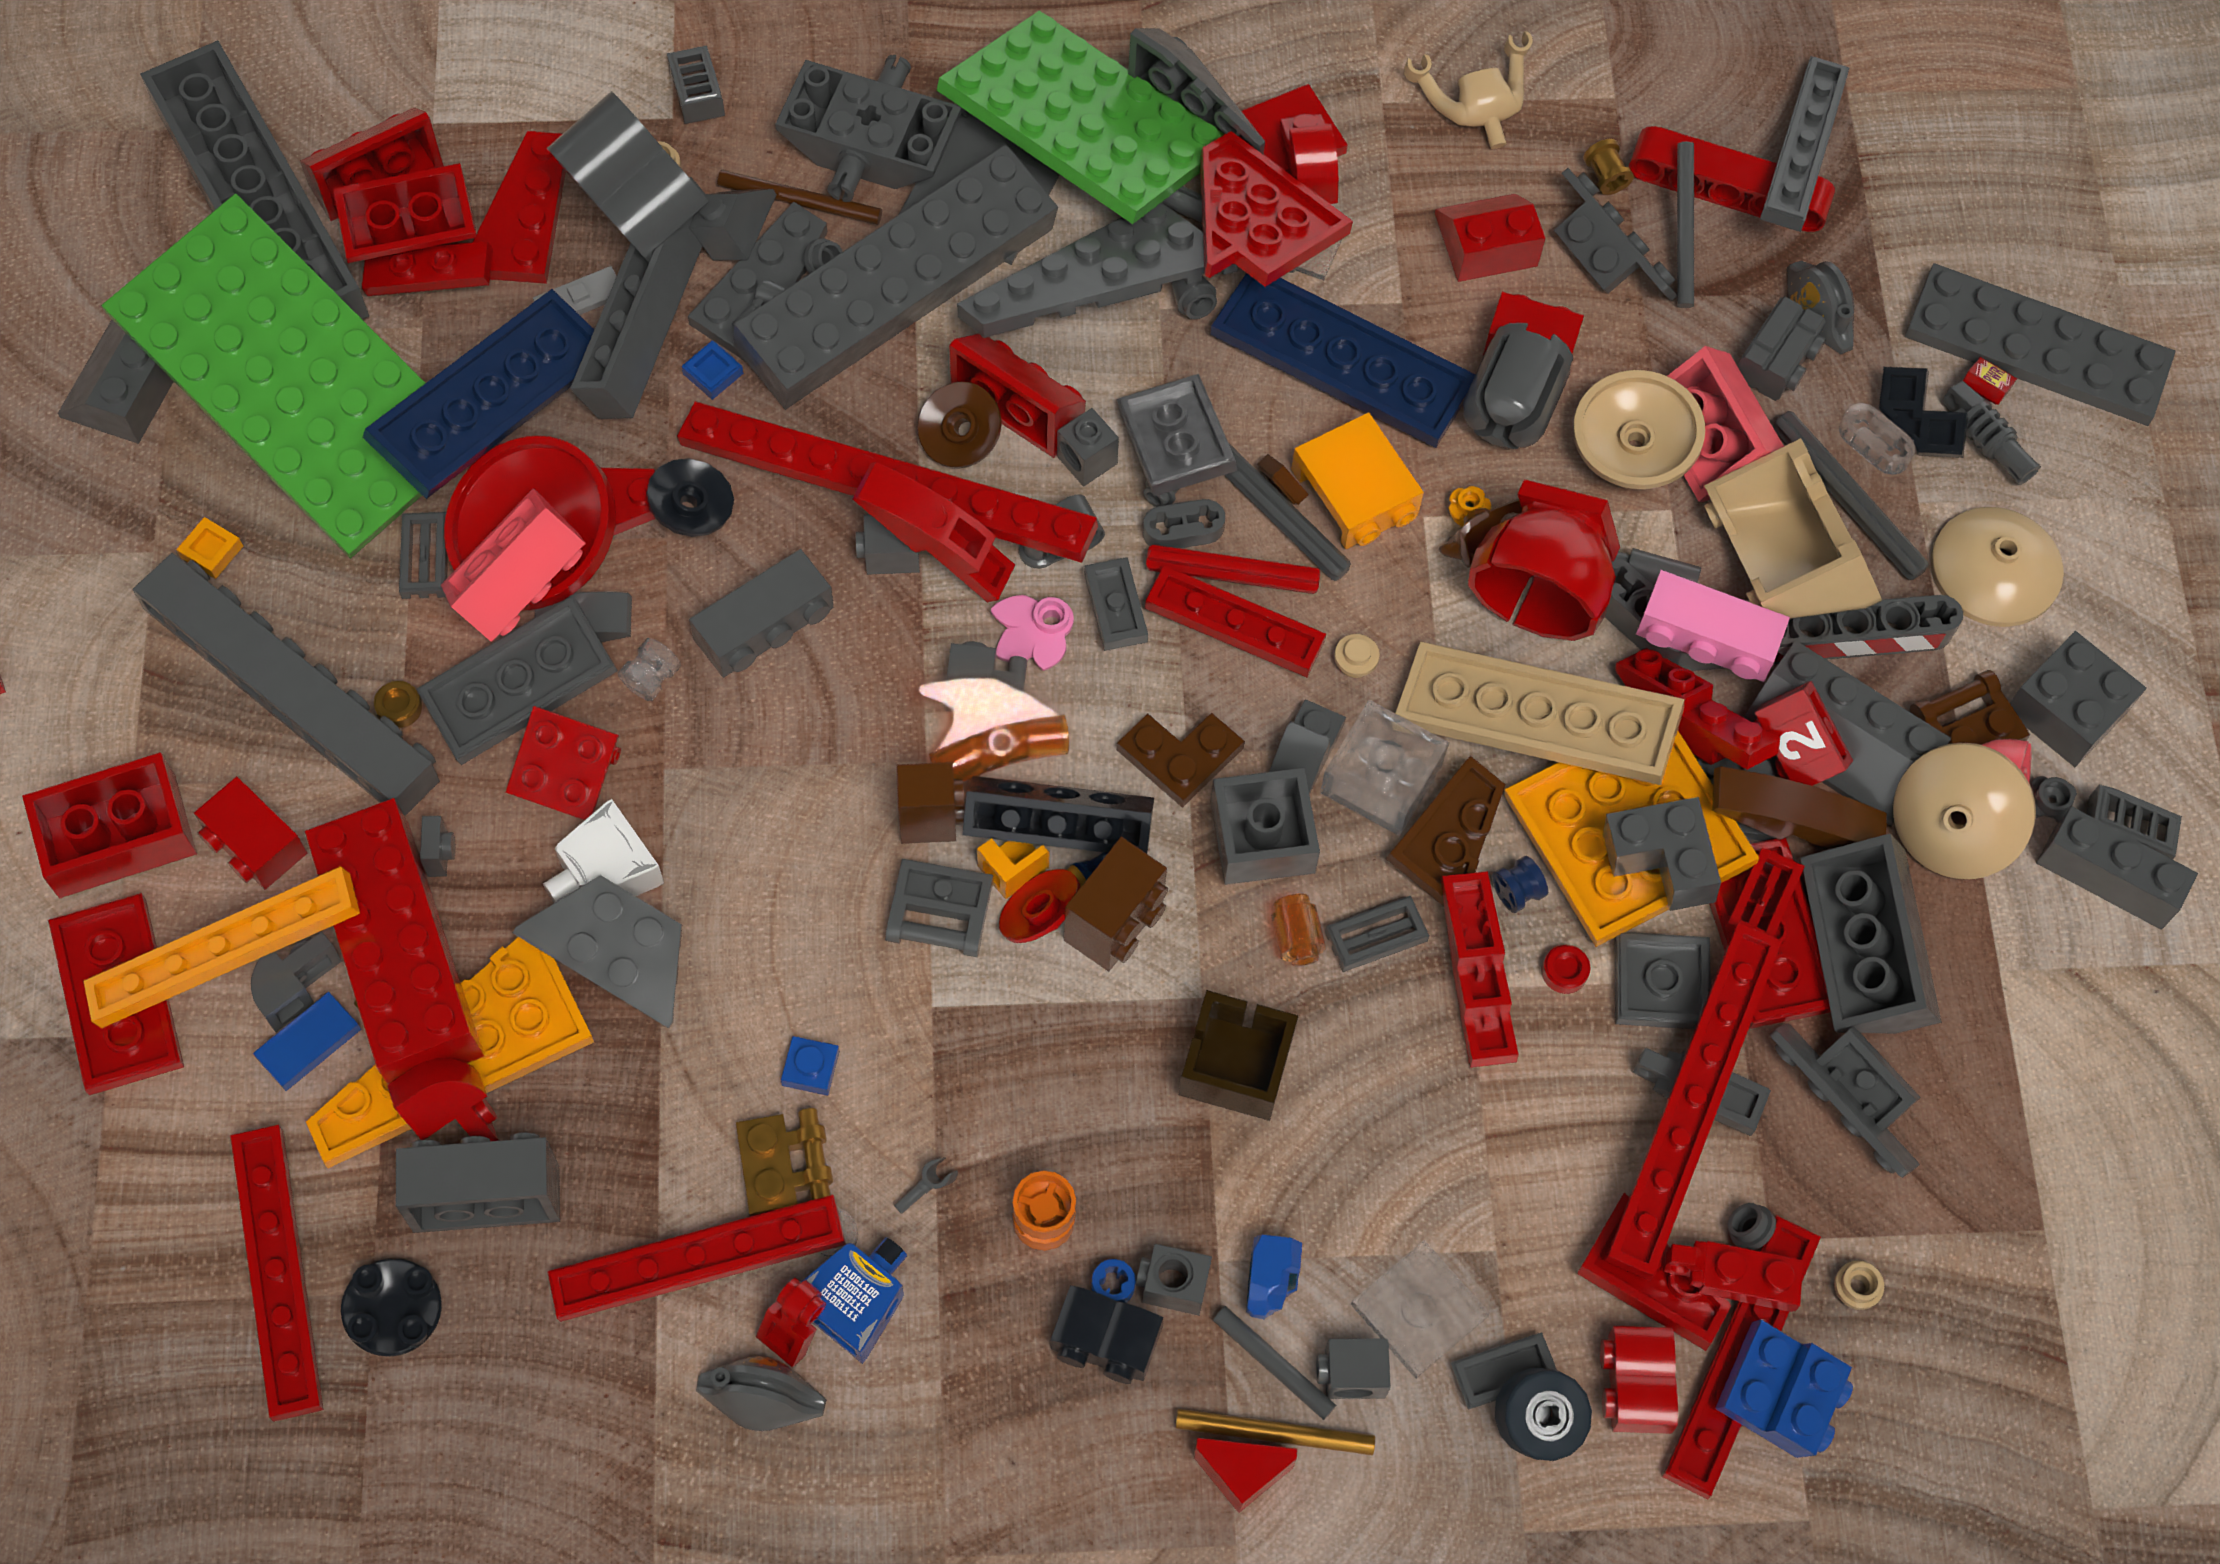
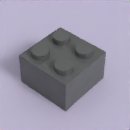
(2076, 698)
(1264, 826)

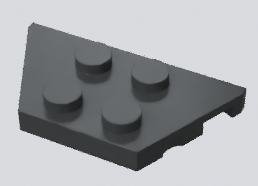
(613, 944)

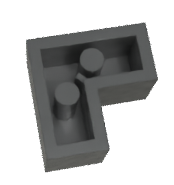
(1670, 839)

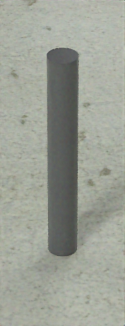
(1274, 1363)

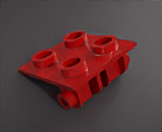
(562, 763)

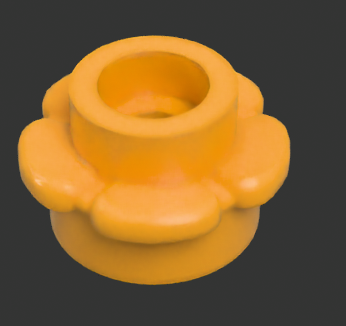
(1460, 497)

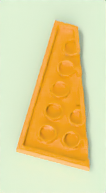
(522, 1023)

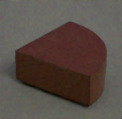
(1283, 479)

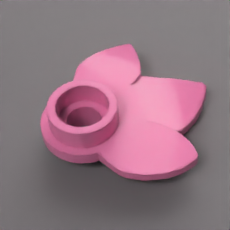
(1027, 632)

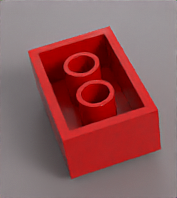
(109, 825)

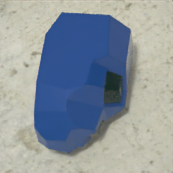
(1272, 1274)

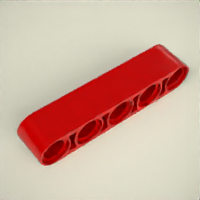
(1719, 174)

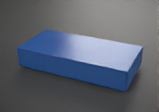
(307, 1041)

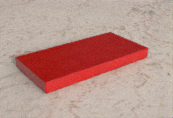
(1797, 979)
(131, 1047)

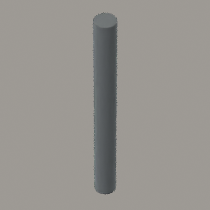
(1685, 224)

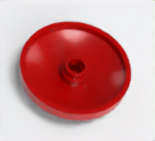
(561, 476)

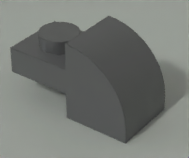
(281, 984)

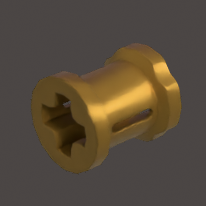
(1608, 166)

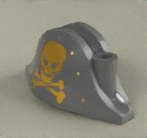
(1827, 293)
(761, 1394)

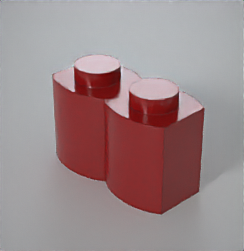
(1641, 1379)

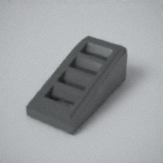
(701, 106)
(2110, 799)

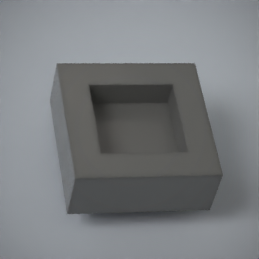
(436, 846)

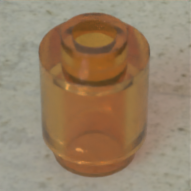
(1298, 929)

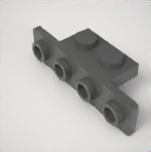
(1602, 245)
(1859, 1086)

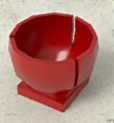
(1565, 548)

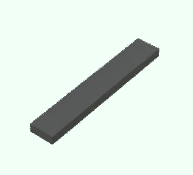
(1805, 144)

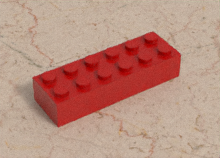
(396, 943)

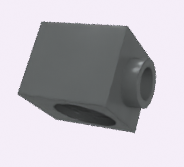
(1087, 447)
(1191, 1265)
(1355, 1368)

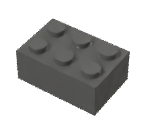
(477, 1183)

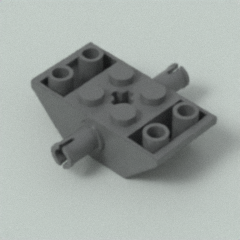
(866, 126)

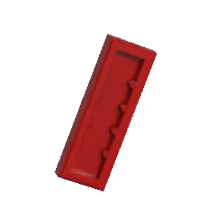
(429, 269)

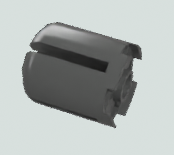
(1517, 387)

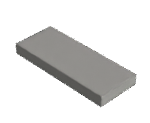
(587, 291)

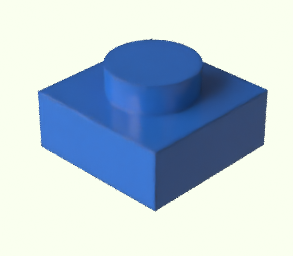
(810, 1065)

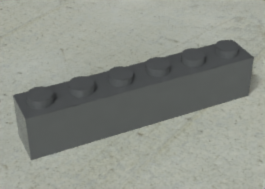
(635, 325)

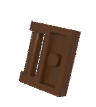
(1988, 724)

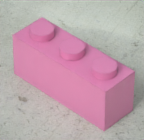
(1712, 626)

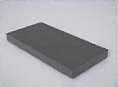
(529, 667)

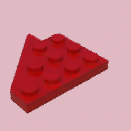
(1260, 213)

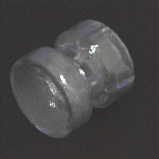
(649, 669)

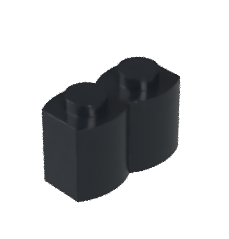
(1106, 1334)

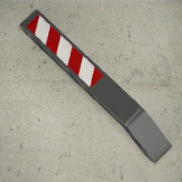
(1924, 622)

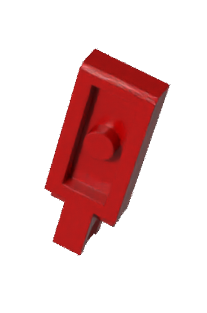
(1739, 1273)

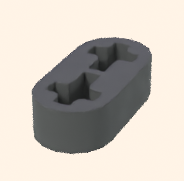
(1184, 524)

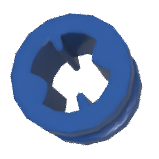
(1120, 1268)

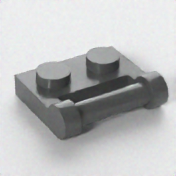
(942, 893)

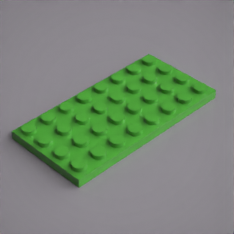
(275, 367)

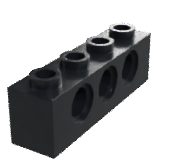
(1055, 815)

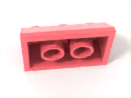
(1733, 418)
(513, 566)

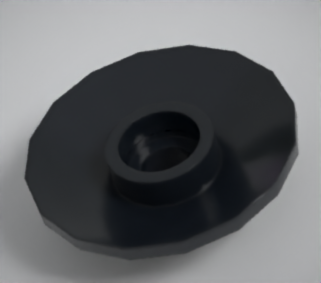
(692, 483)

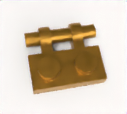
(768, 1165)

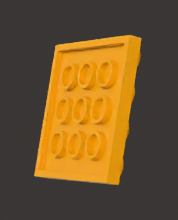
(1566, 818)

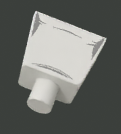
(607, 848)

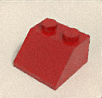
(1491, 236)

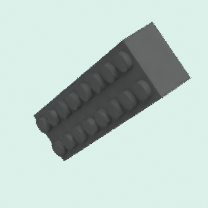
(236, 153)
(894, 276)

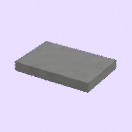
(1176, 435)

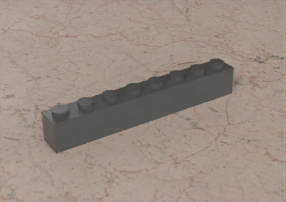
(286, 684)

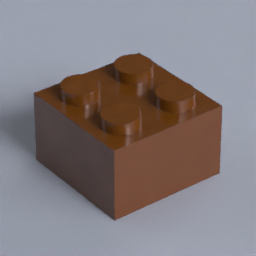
(1116, 905)

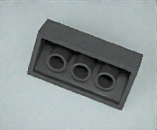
(117, 388)
(1875, 730)
(1870, 938)

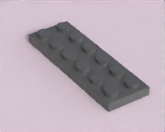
(2041, 344)

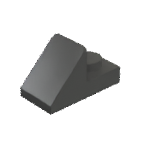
(1308, 741)

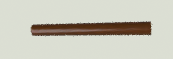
(802, 197)

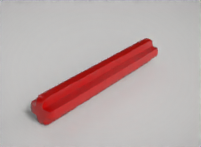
(1234, 569)

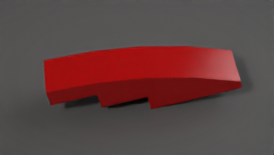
(1479, 969)

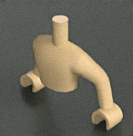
(1483, 94)

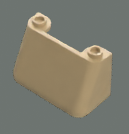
(1791, 536)

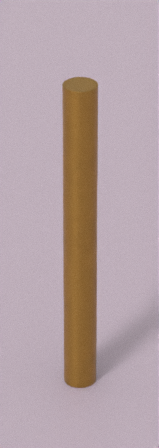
(1275, 1432)

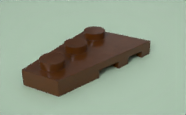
(1450, 830)

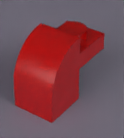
(1312, 154)
(438, 1094)

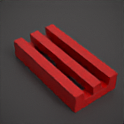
(1779, 862)

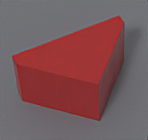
(1243, 1469)

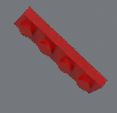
(1235, 621)

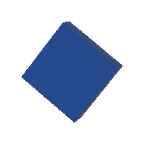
(712, 369)

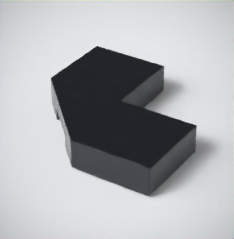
(1904, 404)

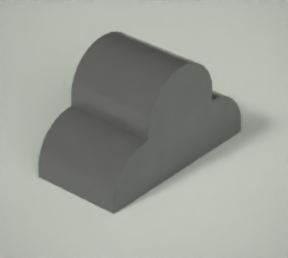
(627, 174)

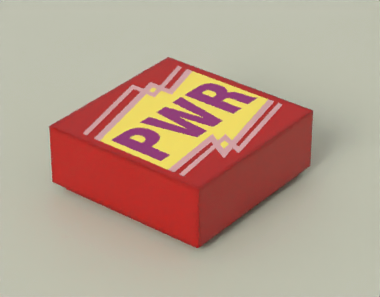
(1989, 381)

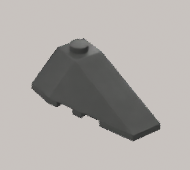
(1185, 79)

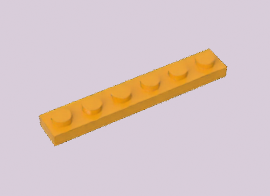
(221, 947)

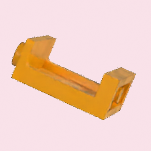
(1359, 480)

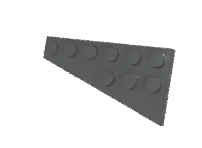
(1101, 268)

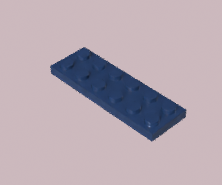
(1345, 356)
(483, 395)

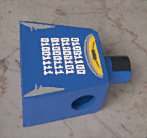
(858, 1295)

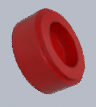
(1566, 969)

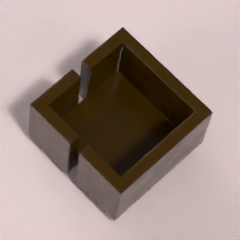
(1236, 1063)

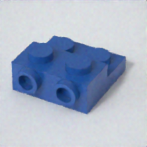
(1785, 1390)

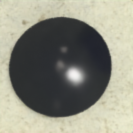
(391, 1307)

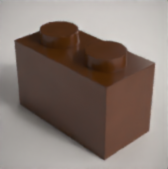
(929, 802)

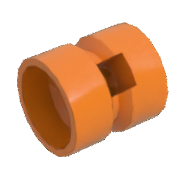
(1044, 1210)

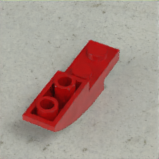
(936, 525)
(1705, 725)

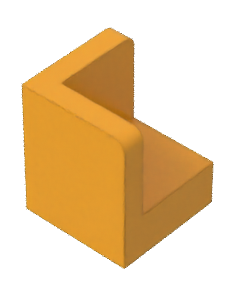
(1011, 864)

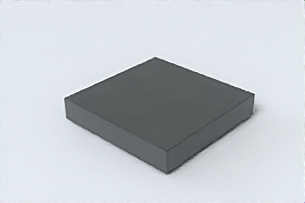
(1661, 979)

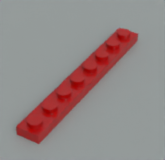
(1693, 1102)

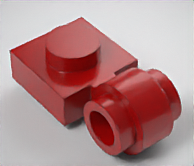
(789, 1321)

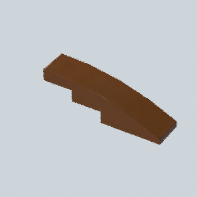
(1794, 808)

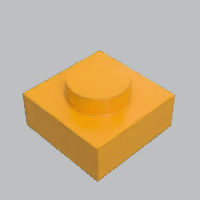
(210, 547)

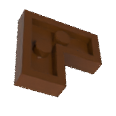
(1183, 765)

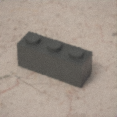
(762, 613)
(2117, 868)

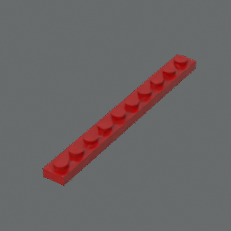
(843, 468)

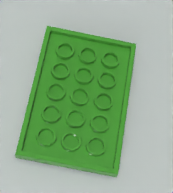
(1082, 115)

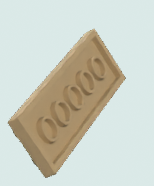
(1541, 712)

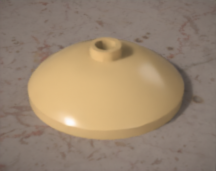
(1643, 409)
(1984, 580)
(1981, 786)

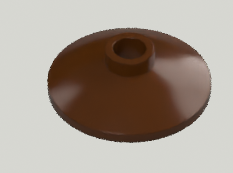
(945, 413)

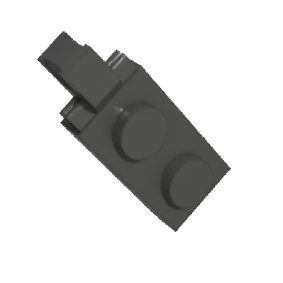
(1741, 1101)

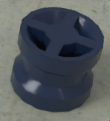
(1520, 884)

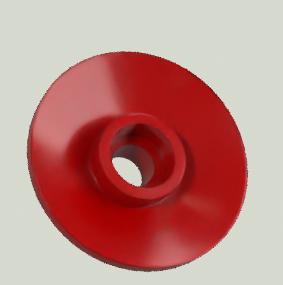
(1038, 906)

